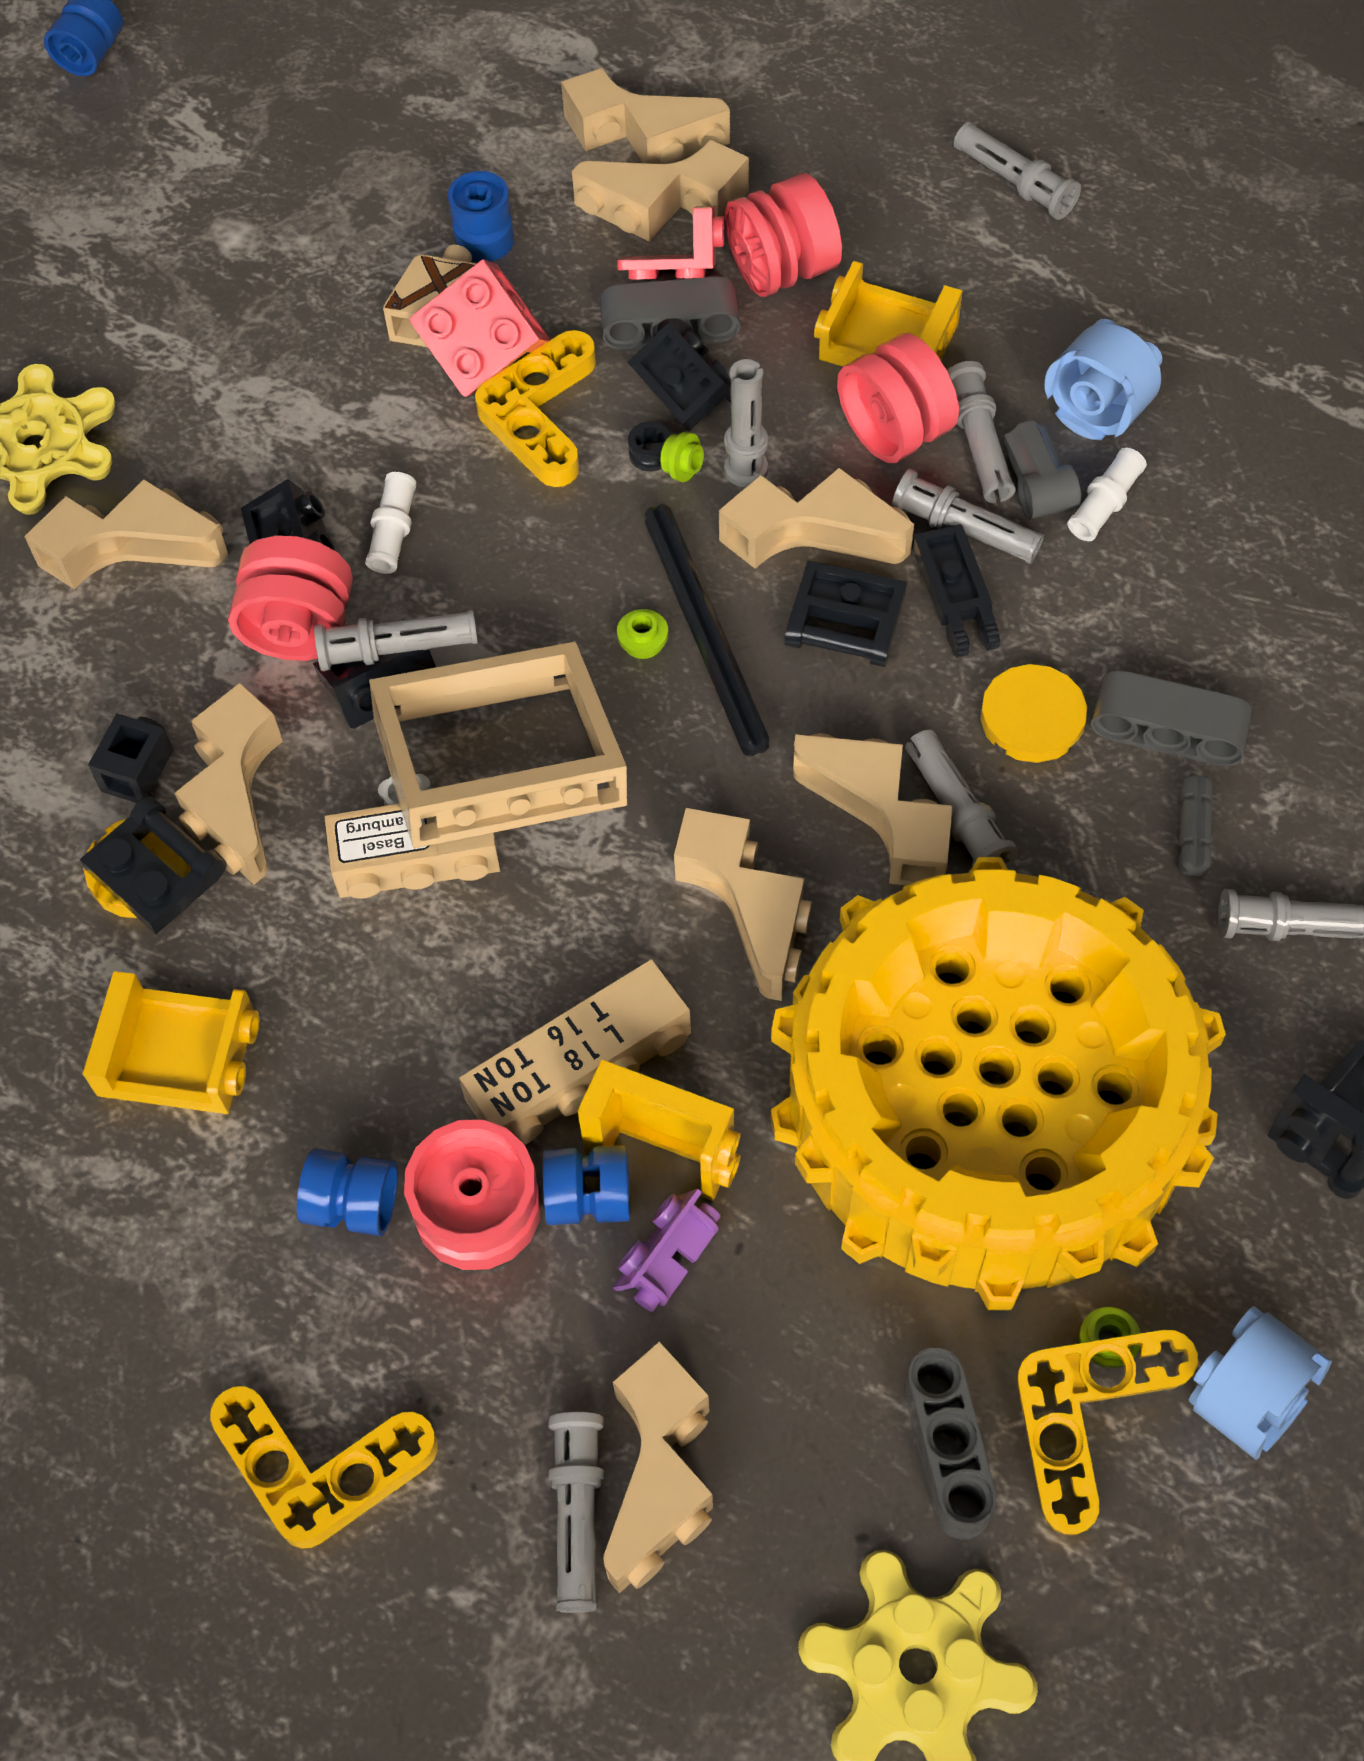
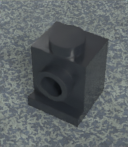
(130, 757)

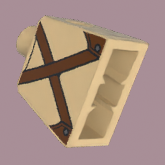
(418, 286)

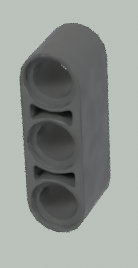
(640, 310)
(1172, 718)
(944, 1472)

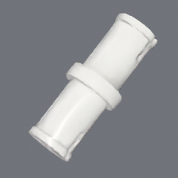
(1107, 494)
(391, 522)

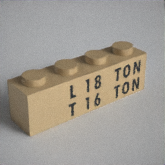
(555, 1064)

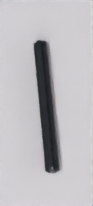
(707, 631)

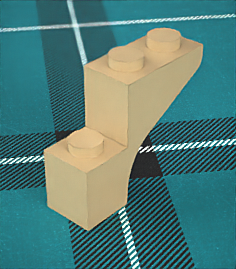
(656, 126)
(646, 196)
(834, 517)
(143, 528)
(865, 783)
(218, 801)
(766, 906)
(664, 1495)

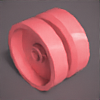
(898, 397)
(284, 592)
(473, 1194)

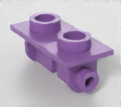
(651, 1265)

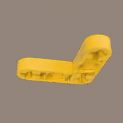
(523, 404)
(1081, 1388)
(303, 1486)

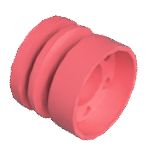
(783, 234)

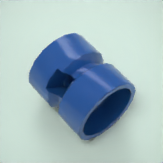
(83, 35)
(481, 215)
(566, 1189)
(339, 1190)

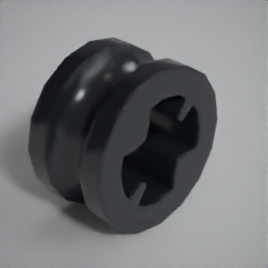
(638, 437)

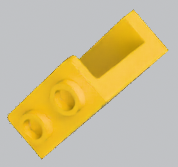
(869, 315)
(170, 1046)
(662, 1117)

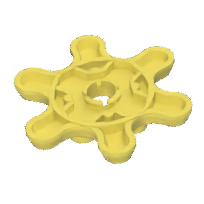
(64, 428)
(901, 1620)

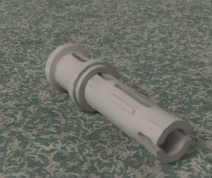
(1029, 176)
(976, 418)
(746, 438)
(945, 508)
(369, 640)
(970, 821)
(1279, 917)
(575, 1479)

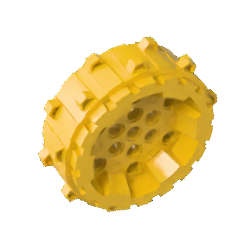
(974, 1212)

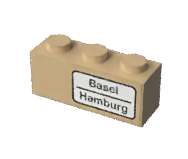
(375, 854)

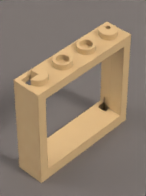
(510, 798)

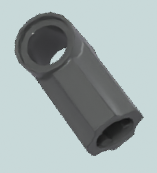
(1043, 481)

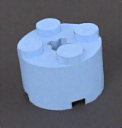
(1104, 380)
(1258, 1383)

